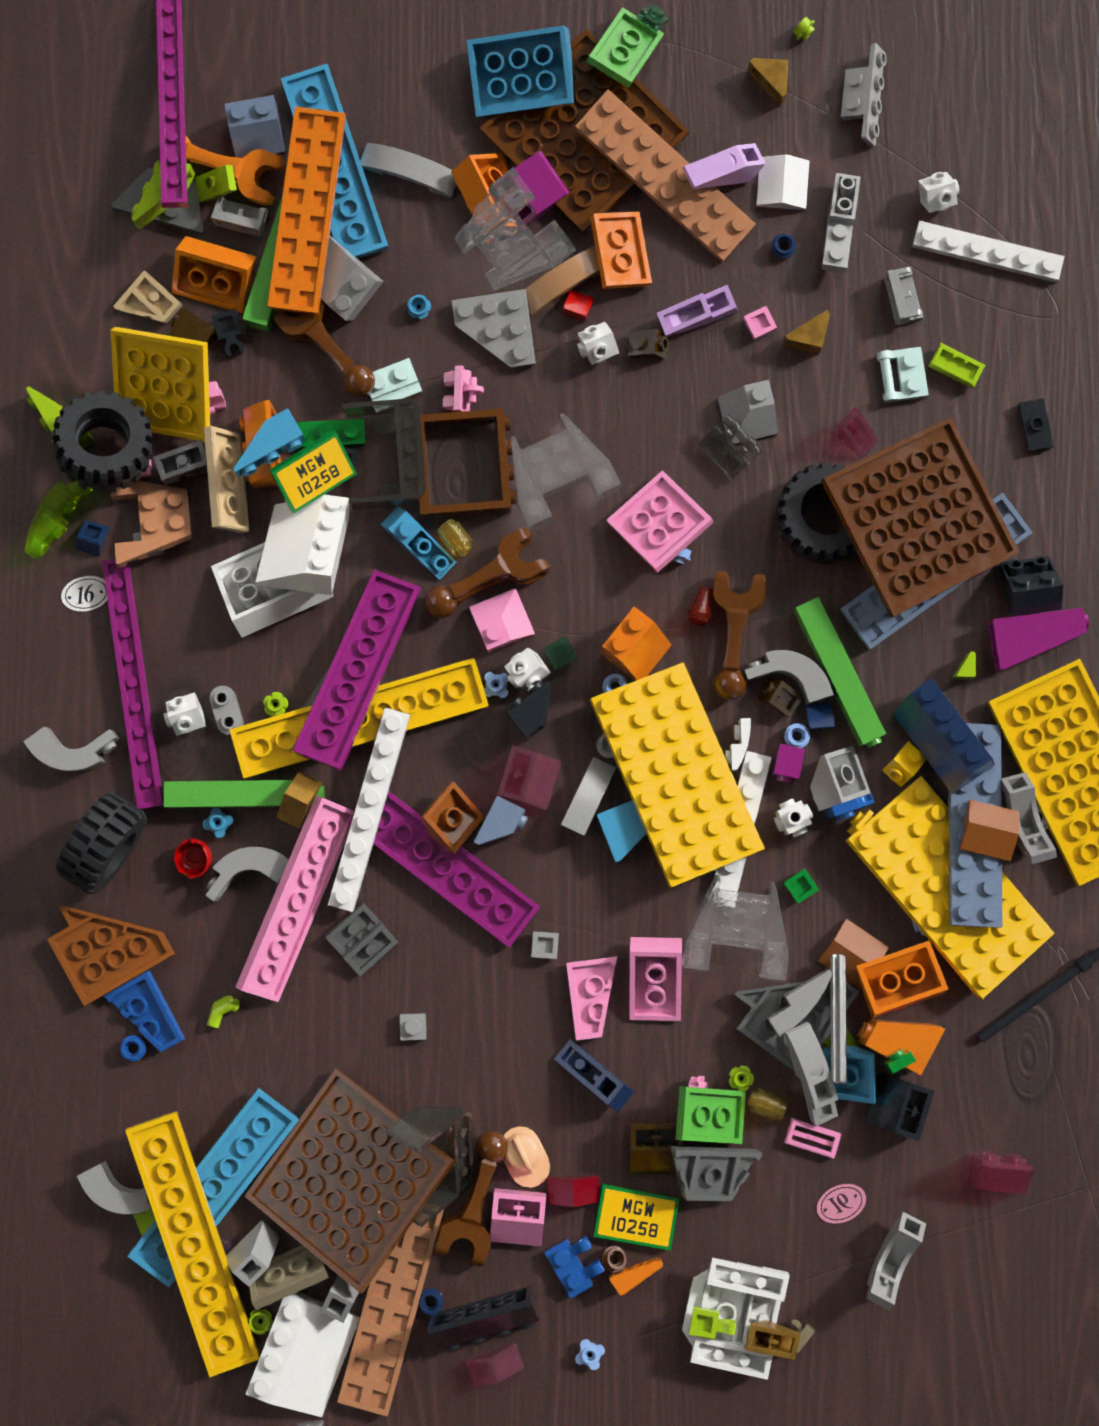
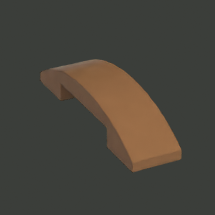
(561, 280)

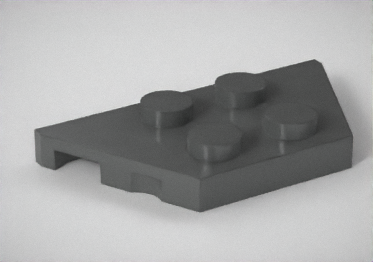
(181, 218)
(712, 1172)

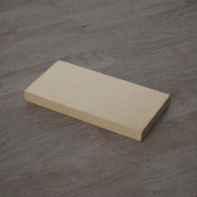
(226, 489)

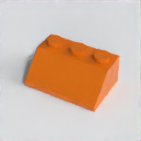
(477, 175)
(213, 274)
(250, 424)
(901, 979)

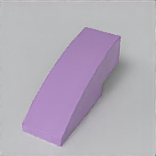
(697, 311)

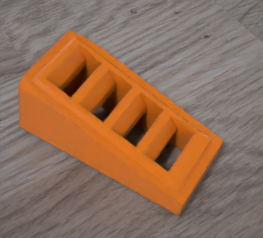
(634, 1275)

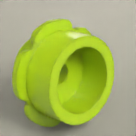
(804, 29)
(275, 697)
(734, 1080)
(255, 1326)

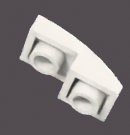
(737, 751)

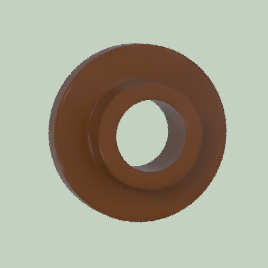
(620, 1259)

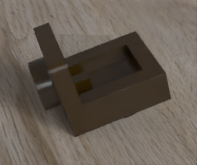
(647, 344)

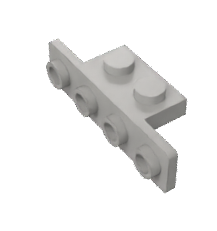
(863, 94)

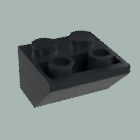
(1031, 586)
(531, 713)
(900, 1106)

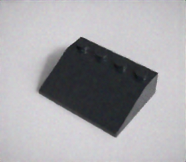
(484, 1318)

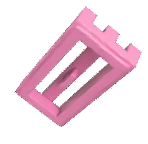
(833, 1144)

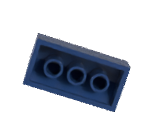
(943, 736)

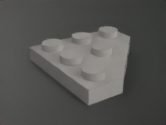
(499, 325)

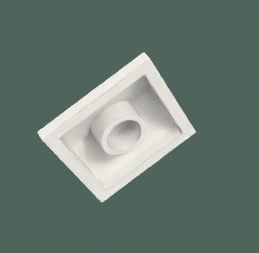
(783, 182)

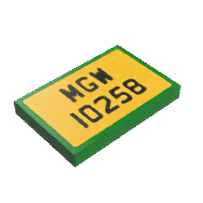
(313, 471)
(636, 1217)

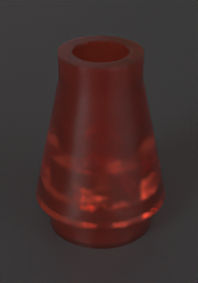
(701, 608)

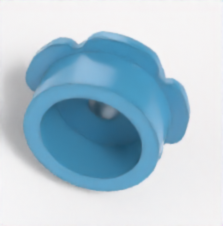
(414, 302)

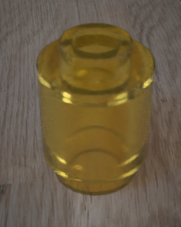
(455, 538)
(767, 1105)

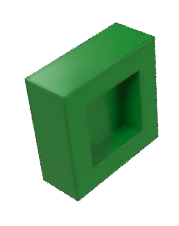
(800, 886)
(898, 1060)

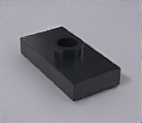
(1035, 425)

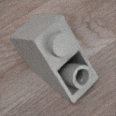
(253, 1253)

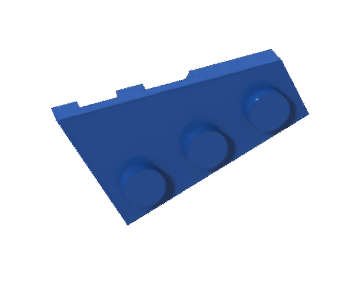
(148, 1010)

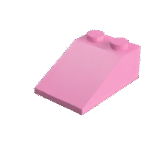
(655, 978)

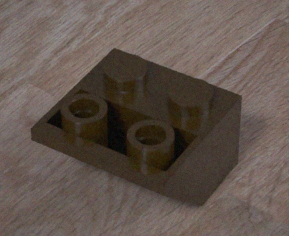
(191, 327)
(652, 1147)

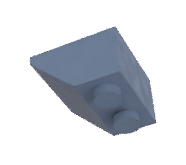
(255, 126)
(501, 822)

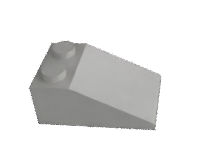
(347, 282)

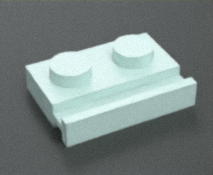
(396, 382)

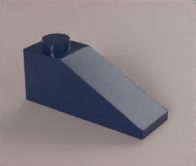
(594, 1075)

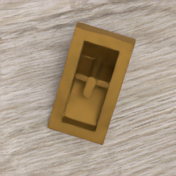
(771, 76)
(809, 335)
(298, 799)
(772, 1339)

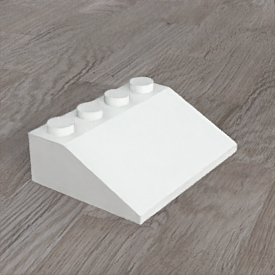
(304, 546)
(252, 605)
(302, 1356)

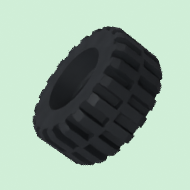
(107, 412)
(794, 528)
(101, 843)

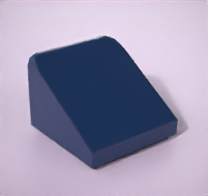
(91, 537)
(819, 716)

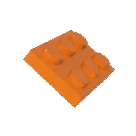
(620, 250)

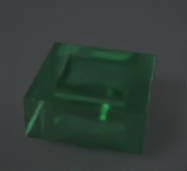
(653, 17)
(560, 653)

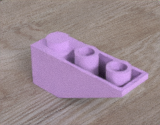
(726, 167)

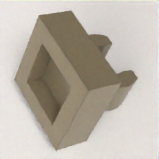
(806, 1333)

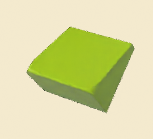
(967, 668)

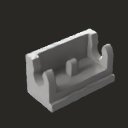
(240, 217)
(903, 295)

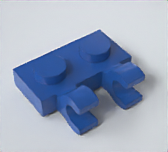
(569, 1267)

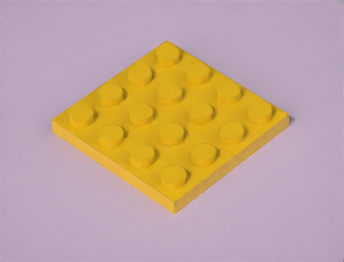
(165, 379)

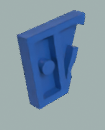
(846, 809)

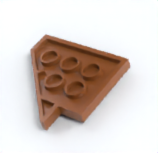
(105, 952)

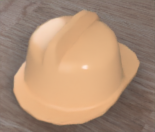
(526, 1157)

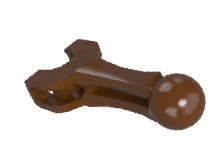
(357, 379)
(507, 566)
(730, 681)
(491, 1150)

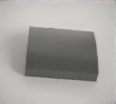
(361, 939)

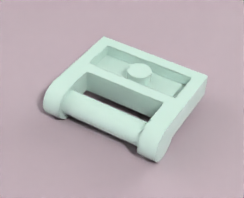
(910, 374)

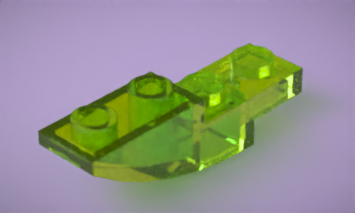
(49, 518)

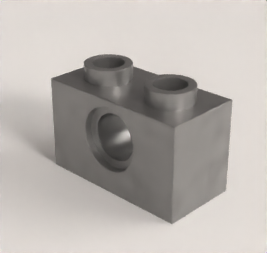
(182, 463)

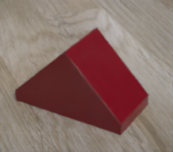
(573, 1190)

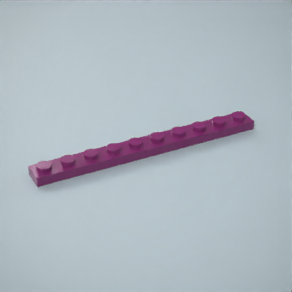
(171, 104)
(133, 685)

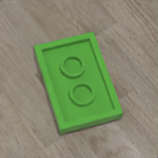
(624, 48)
(710, 1115)

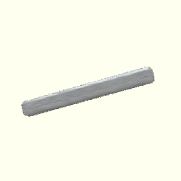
(838, 1019)

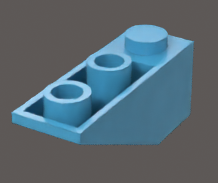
(272, 439)
(418, 542)

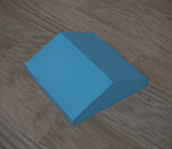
(859, 1075)

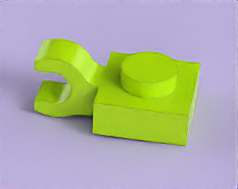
(706, 1323)

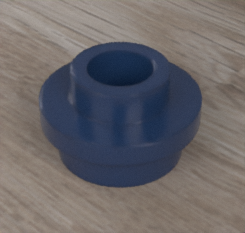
(783, 239)
(433, 1309)

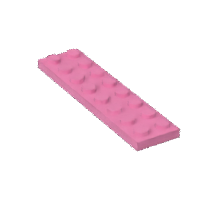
(296, 900)

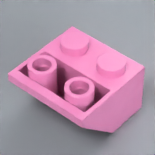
(518, 1217)

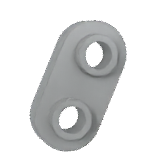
(226, 710)

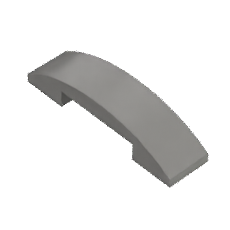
(409, 167)

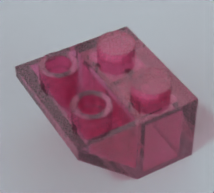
(529, 777)
(1000, 1173)

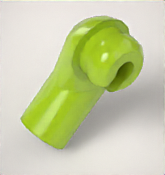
(221, 1007)

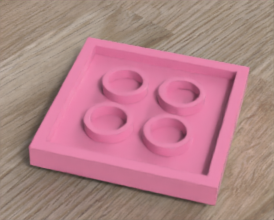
(660, 521)

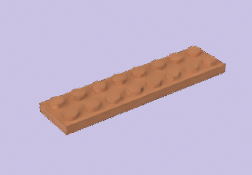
(660, 174)
(388, 1321)

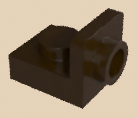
(780, 696)

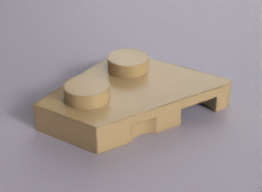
(149, 300)

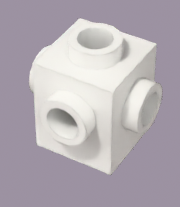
(938, 192)
(597, 343)
(526, 669)
(184, 714)
(784, 821)

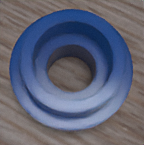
(125, 1048)

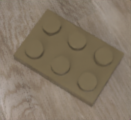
(287, 1276)

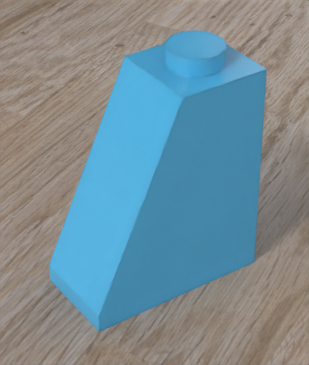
(621, 829)

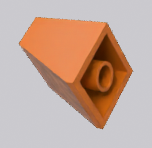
(636, 645)
(889, 1036)

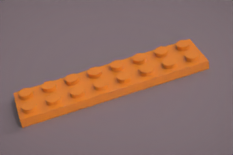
(306, 210)

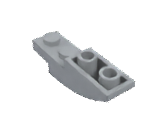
(840, 222)
(813, 1072)

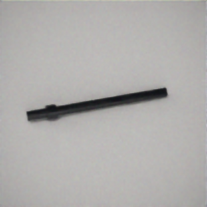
(1082, 965)

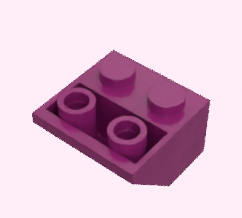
(543, 184)

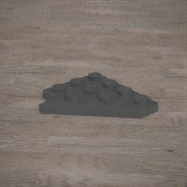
(770, 999)

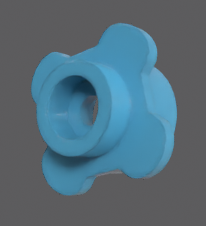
(210, 823)

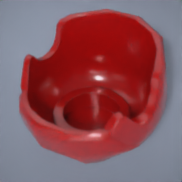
(192, 858)

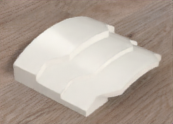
(739, 1294)

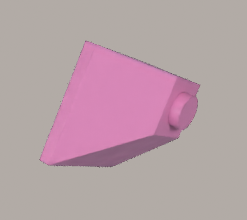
(502, 620)

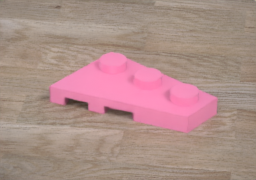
(590, 992)

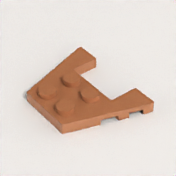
(163, 519)

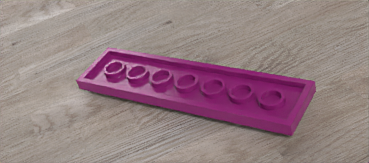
(357, 670)
(456, 876)

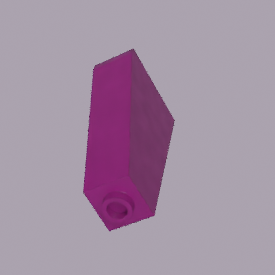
(1029, 635)

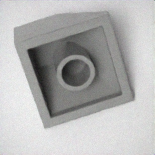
(753, 408)
(838, 779)

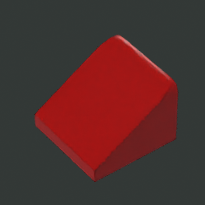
(578, 305)

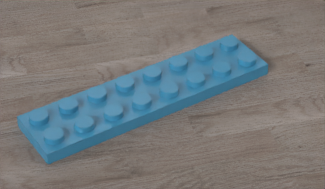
(354, 215)
(225, 1171)

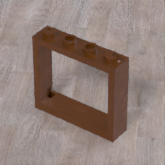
(505, 449)

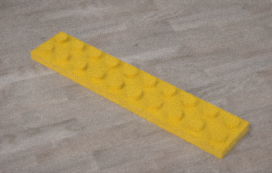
(424, 696)
(192, 1243)

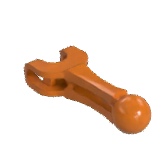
(245, 169)

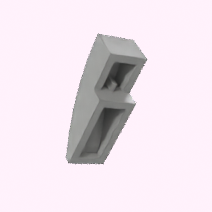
(588, 796)
(800, 1003)

